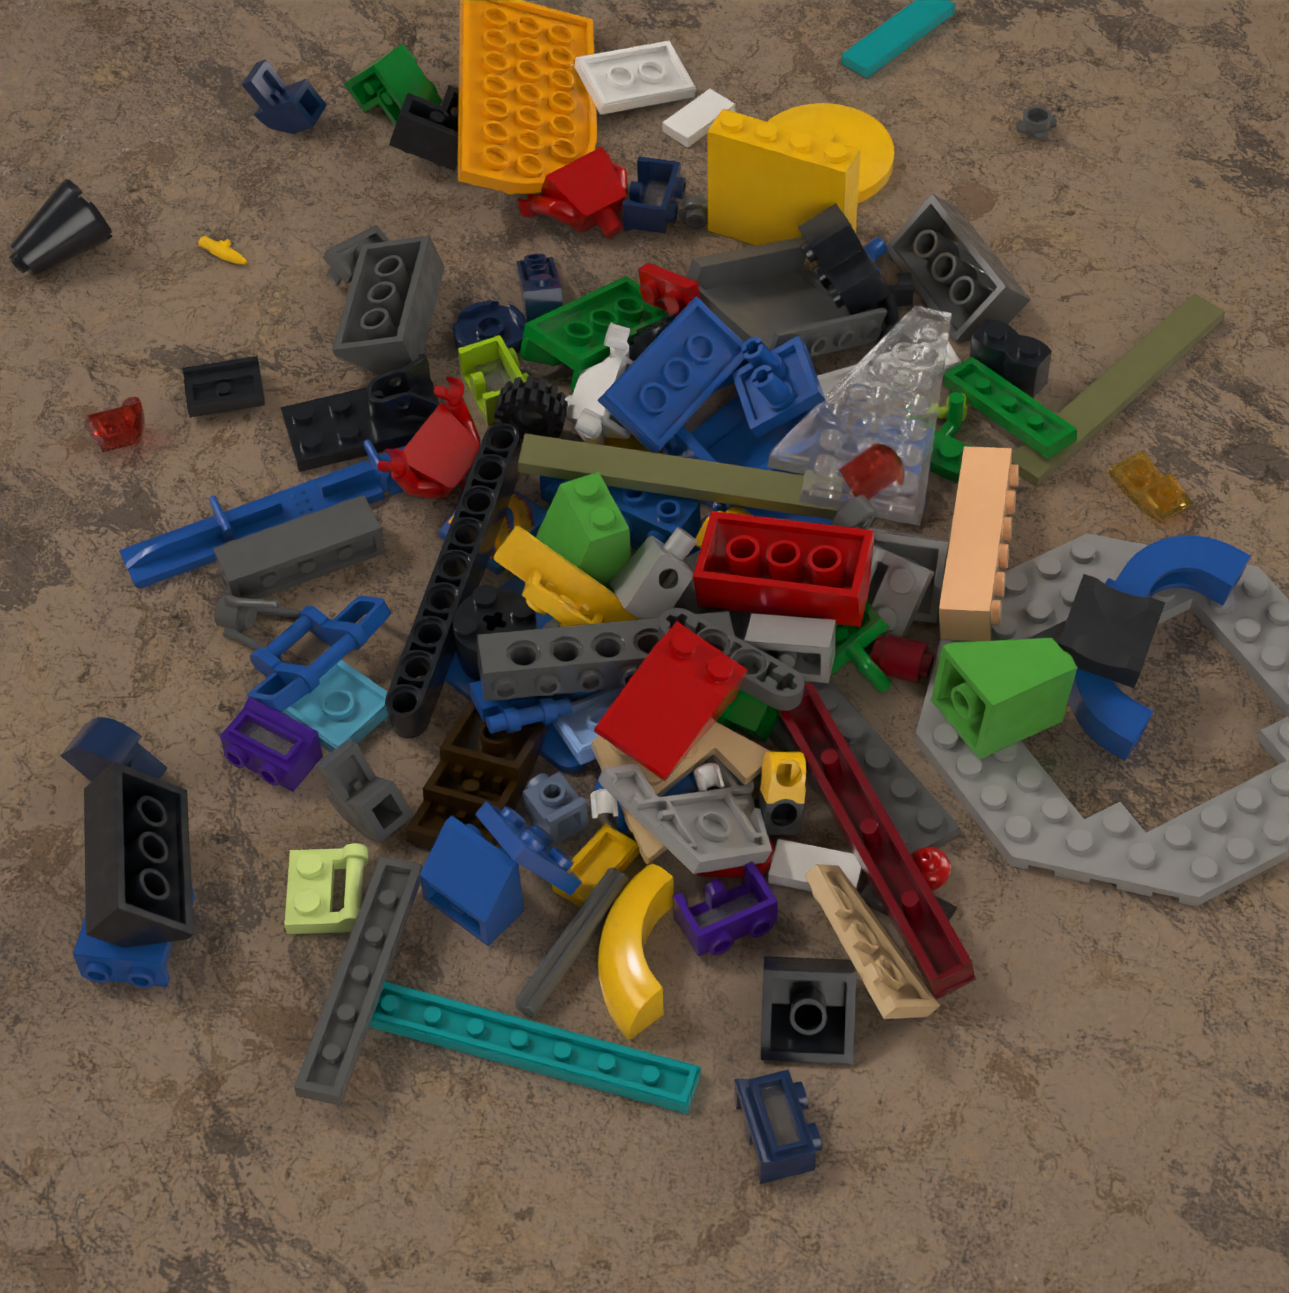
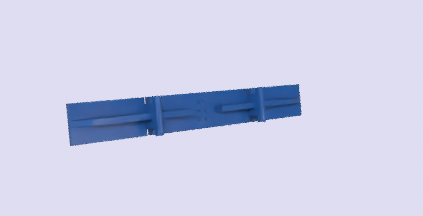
(194, 544)

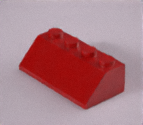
(784, 568)

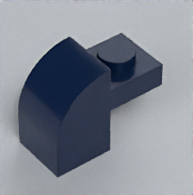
(283, 106)
(109, 741)

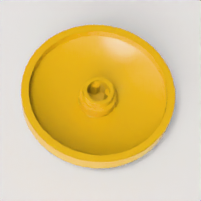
(850, 128)

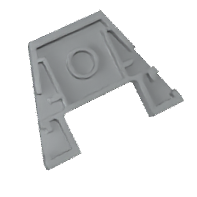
(699, 828)

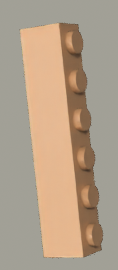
(976, 544)

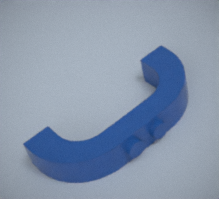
(1173, 562)

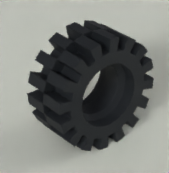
(535, 397)

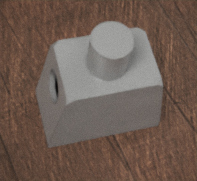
(655, 575)

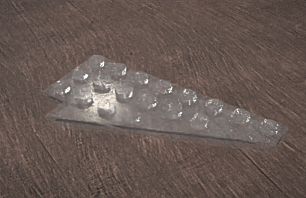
(884, 401)

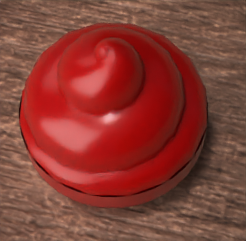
(933, 866)

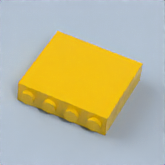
(774, 179)

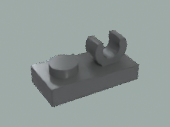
(344, 256)

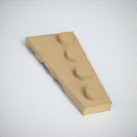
(874, 954)

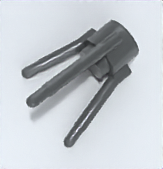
(241, 614)

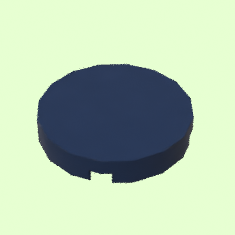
(489, 320)

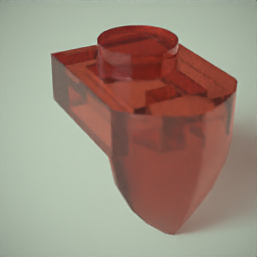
(117, 426)
(873, 470)

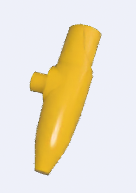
(222, 250)

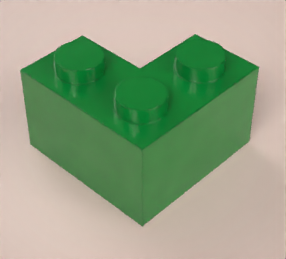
(389, 81)

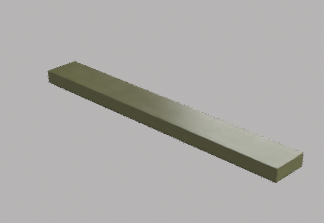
(1124, 382)
(668, 475)

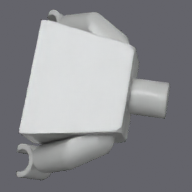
(590, 418)

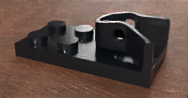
(383, 412)

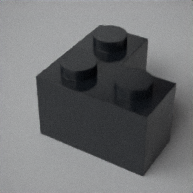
(429, 129)
(842, 261)

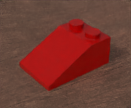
(671, 701)

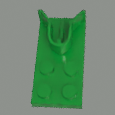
(579, 328)

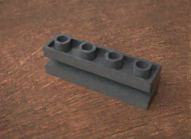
(300, 549)

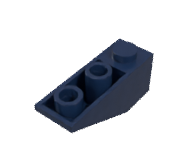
(539, 285)

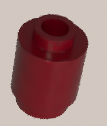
(902, 657)

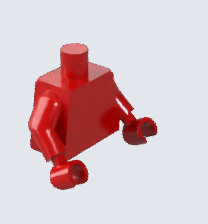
(582, 194)
(440, 450)

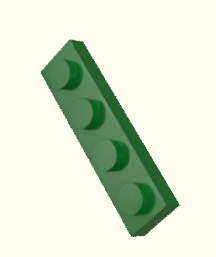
(1010, 407)

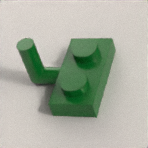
(946, 450)
(851, 643)

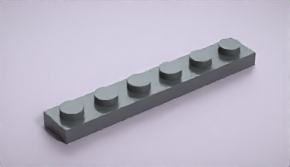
(359, 982)

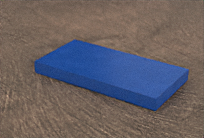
(674, 376)

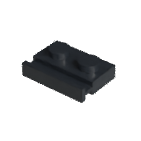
(223, 386)

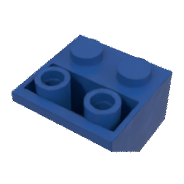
(472, 881)

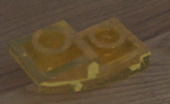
(1147, 488)

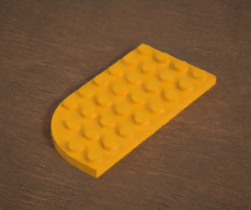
(521, 94)

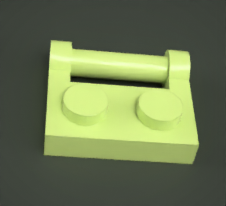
(312, 888)

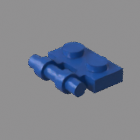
(517, 712)

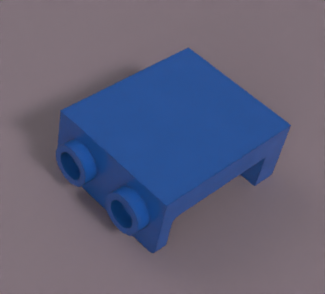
(137, 965)

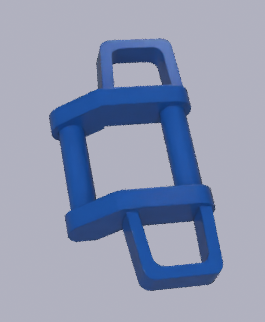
(338, 633)

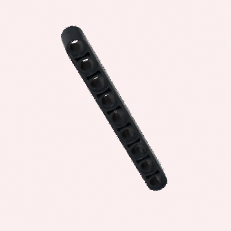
(453, 580)

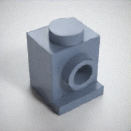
(555, 806)

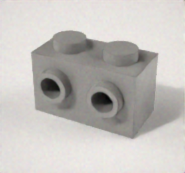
(795, 641)

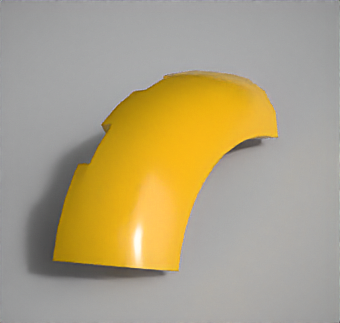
(624, 976)

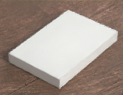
(634, 77)

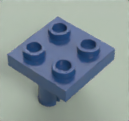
(776, 383)

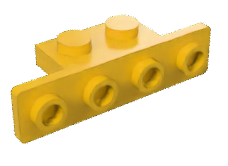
(557, 584)

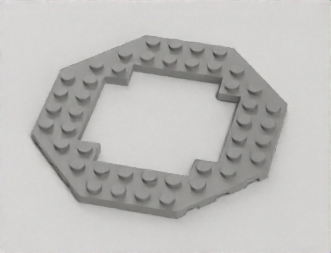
(1034, 820)

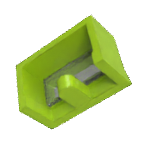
(485, 371)

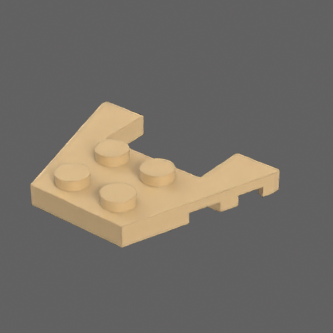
(736, 752)

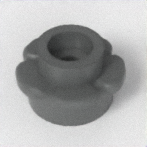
(694, 211)

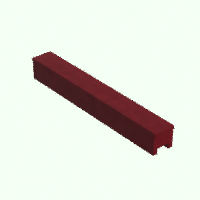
(877, 846)

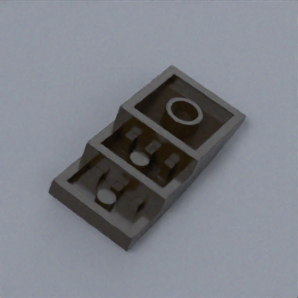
(475, 770)

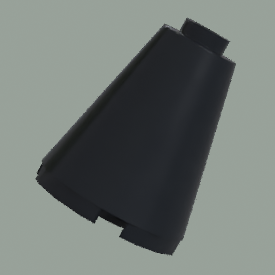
(59, 231)

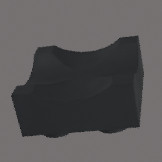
(1110, 631)

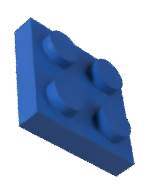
(529, 846)

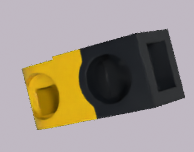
(782, 792)

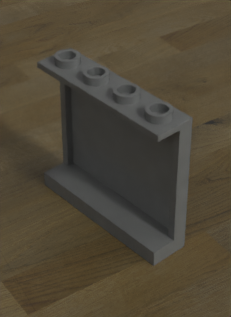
(776, 297)

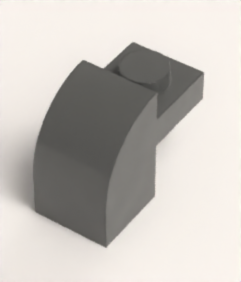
(360, 796)

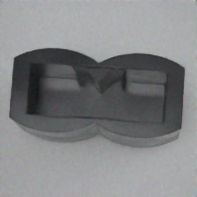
(1012, 356)

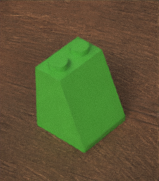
(587, 528)
(1002, 690)

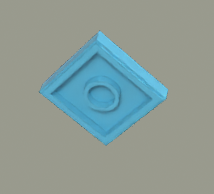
(341, 707)

